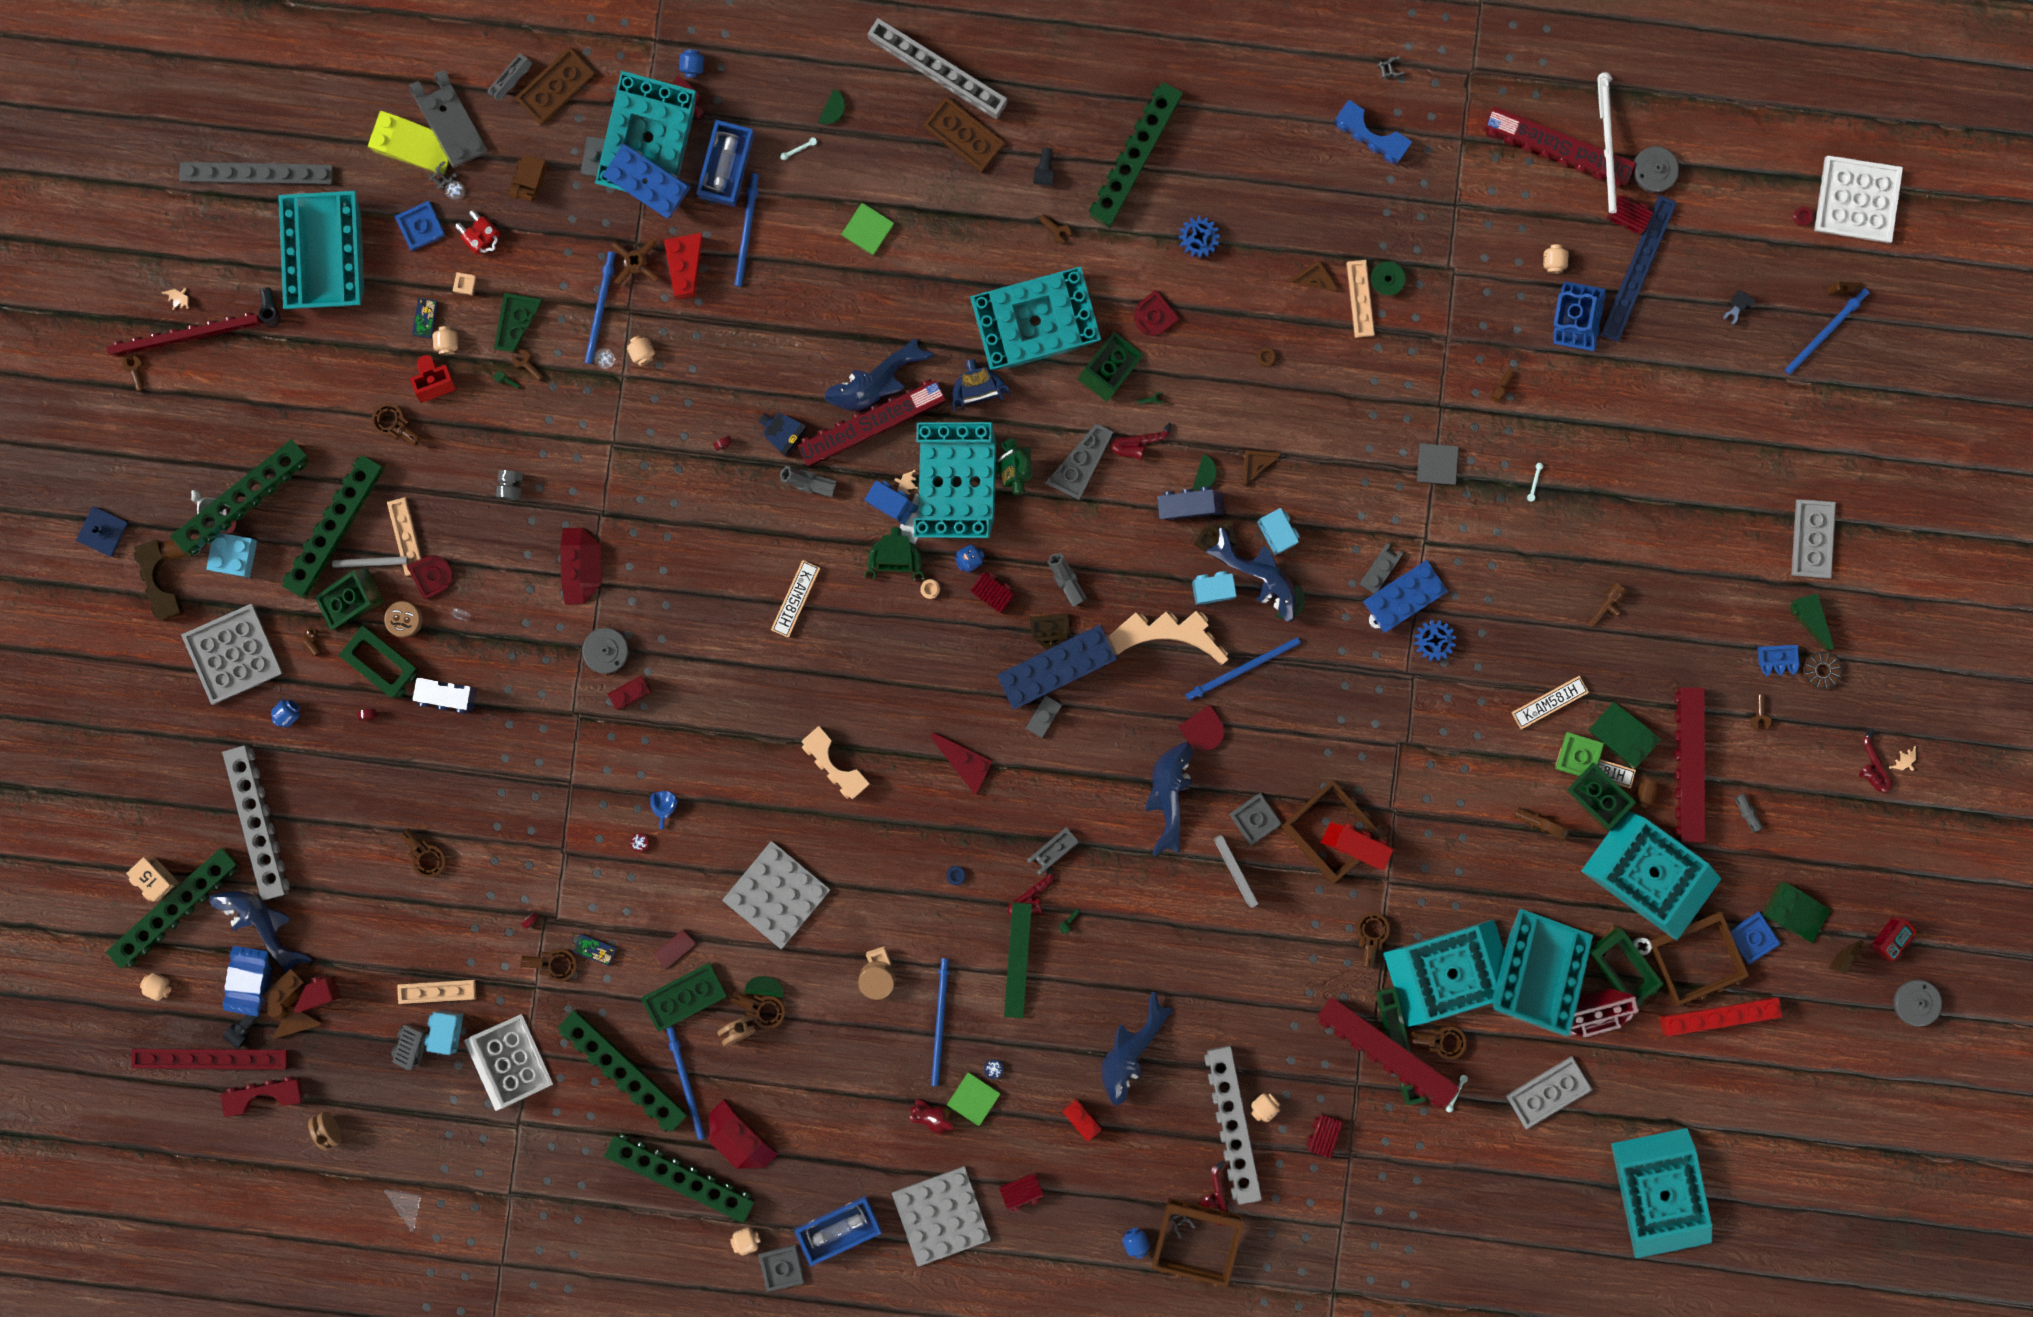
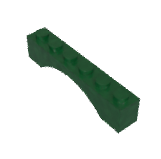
(1394, 1029)

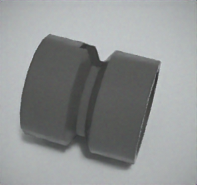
(509, 485)

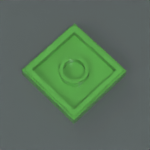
(867, 229)
(1578, 754)
(973, 1099)

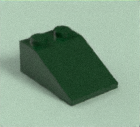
(1110, 366)
(349, 598)
(1624, 735)
(1600, 796)
(1795, 911)

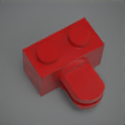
(432, 380)

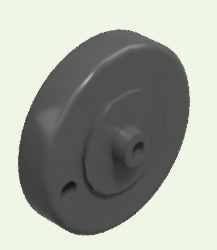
(1655, 169)
(605, 650)
(1917, 1002)

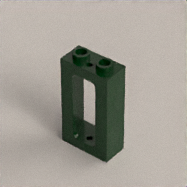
(409, 670)
(1651, 980)

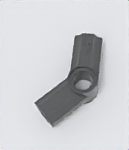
(808, 481)
(1066, 579)

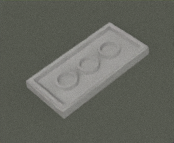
(1813, 539)
(1235, 871)
(1548, 1092)

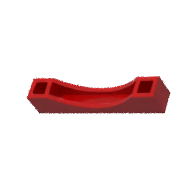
(1720, 1017)

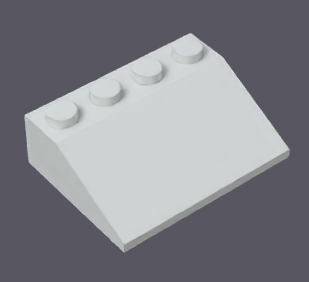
(508, 1062)

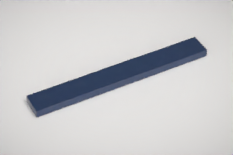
(1638, 269)

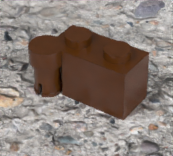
(528, 178)
(284, 993)

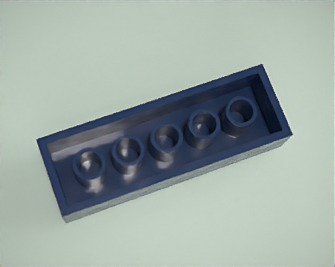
(1057, 666)

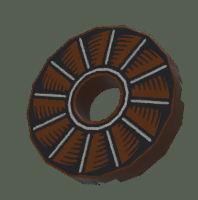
(1832, 675)

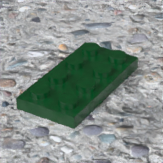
(683, 997)

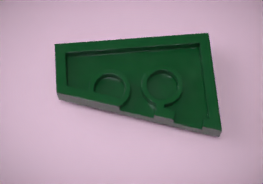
(514, 320)

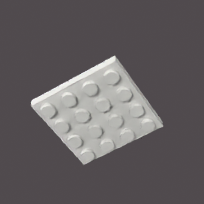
(1858, 199)

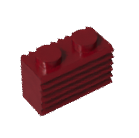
(1630, 214)
(992, 592)
(629, 693)
(1324, 1135)
(1021, 1191)

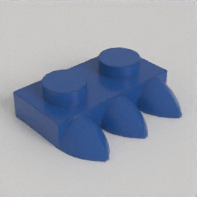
(1778, 657)

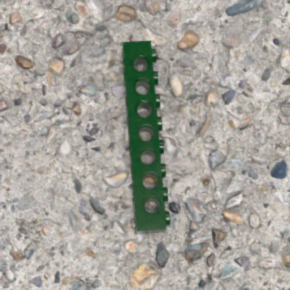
(1171, 97)
(242, 488)
(333, 538)
(119, 951)
(619, 1059)
(615, 1153)

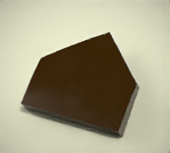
(1210, 535)
(1049, 629)
(1845, 957)

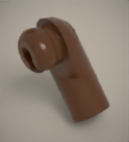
(309, 641)

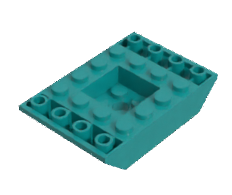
(648, 106)
(1056, 299)
(1623, 869)
(1422, 968)
(1646, 1169)

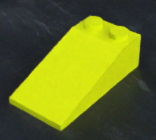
(407, 142)

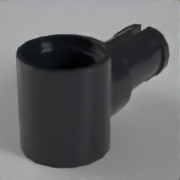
(1043, 172)
(268, 307)
(238, 1033)

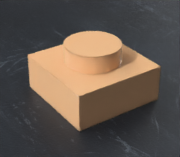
(464, 283)
(878, 954)

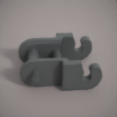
(1393, 74)
(446, 179)
(1172, 1218)

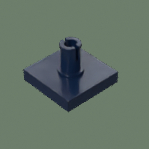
(102, 531)

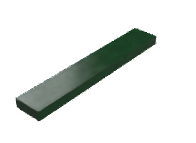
(1017, 960)

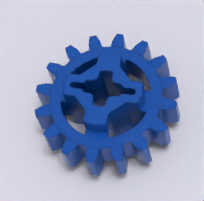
(1207, 233)
(1433, 631)

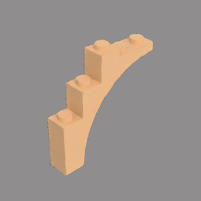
(1165, 627)

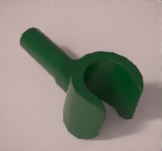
(500, 377)
(1151, 399)
(1064, 926)

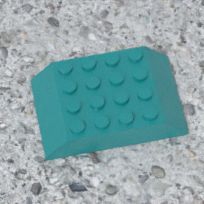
(321, 250)
(1542, 972)

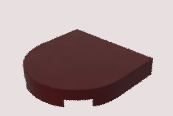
(1154, 315)
(431, 575)
(1203, 730)

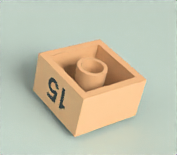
(152, 879)

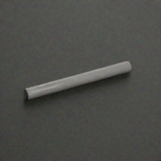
(370, 562)

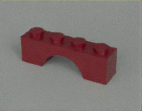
(285, 1092)

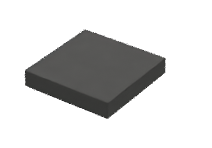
(1437, 464)
(1255, 819)
(781, 1268)

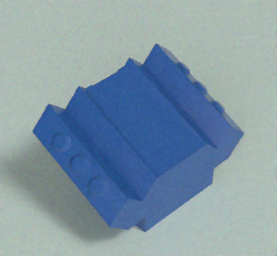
(1578, 316)
(247, 981)

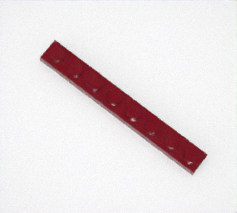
(176, 335)
(209, 1058)

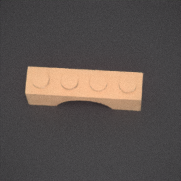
(818, 744)

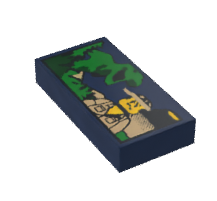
(425, 318)
(595, 949)

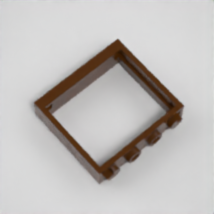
(1351, 803)
(1718, 985)
(1204, 1213)

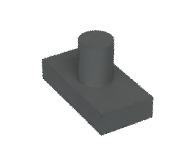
(592, 156)
(1043, 716)

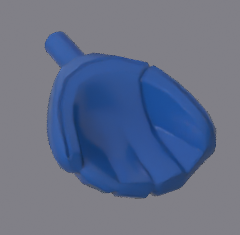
(663, 805)

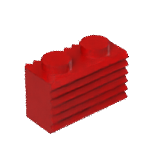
(1081, 1119)

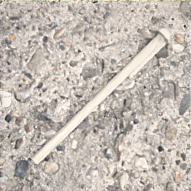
(1605, 113)

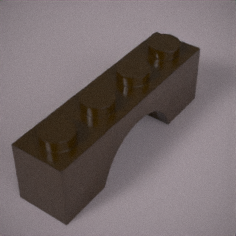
(150, 560)

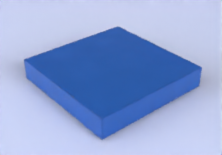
(420, 225)
(1753, 938)

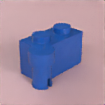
(890, 502)

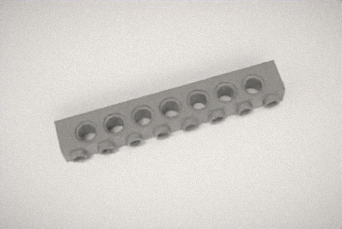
(937, 68)
(247, 816)
(1251, 1191)

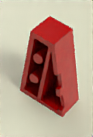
(684, 262)
(1357, 845)

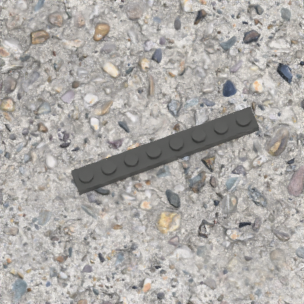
(256, 173)

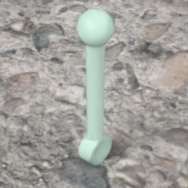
(812, 142)
(1539, 466)
(1463, 1078)

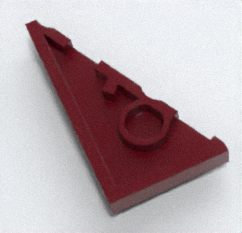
(967, 763)

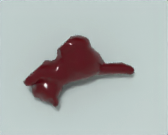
(934, 1118)

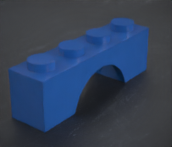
(1352, 121)

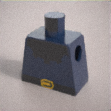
(782, 431)

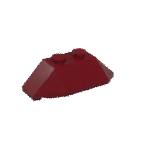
(579, 565)
(1602, 1012)
(737, 1139)

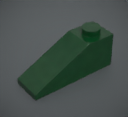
(1811, 616)

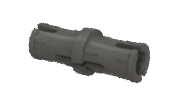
(1748, 812)

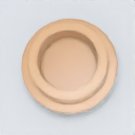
(930, 589)

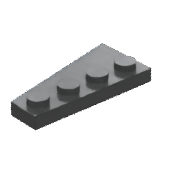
(1079, 466)

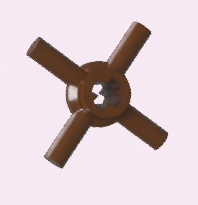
(629, 256)

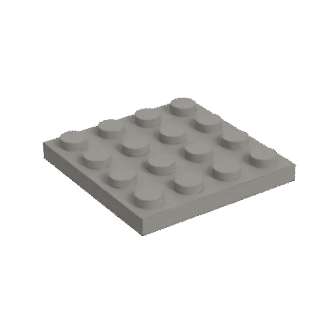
(232, 654)
(776, 895)
(941, 1216)

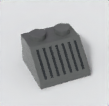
(410, 1046)

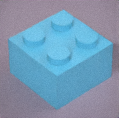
(1278, 531)
(232, 555)
(1214, 588)
(444, 1032)

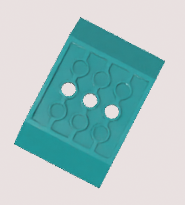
(953, 452)

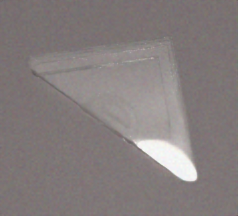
(406, 1206)

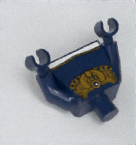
(977, 386)

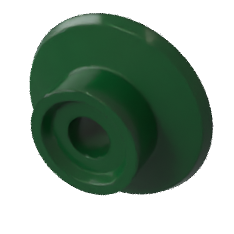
(1391, 270)

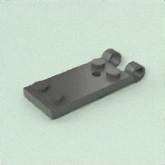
(453, 127)

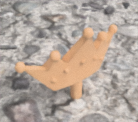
(178, 298)
(906, 483)
(1905, 760)

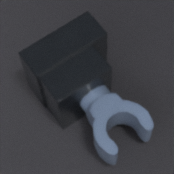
(1738, 303)

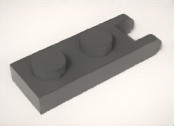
(509, 77)
(1380, 569)
(1054, 850)

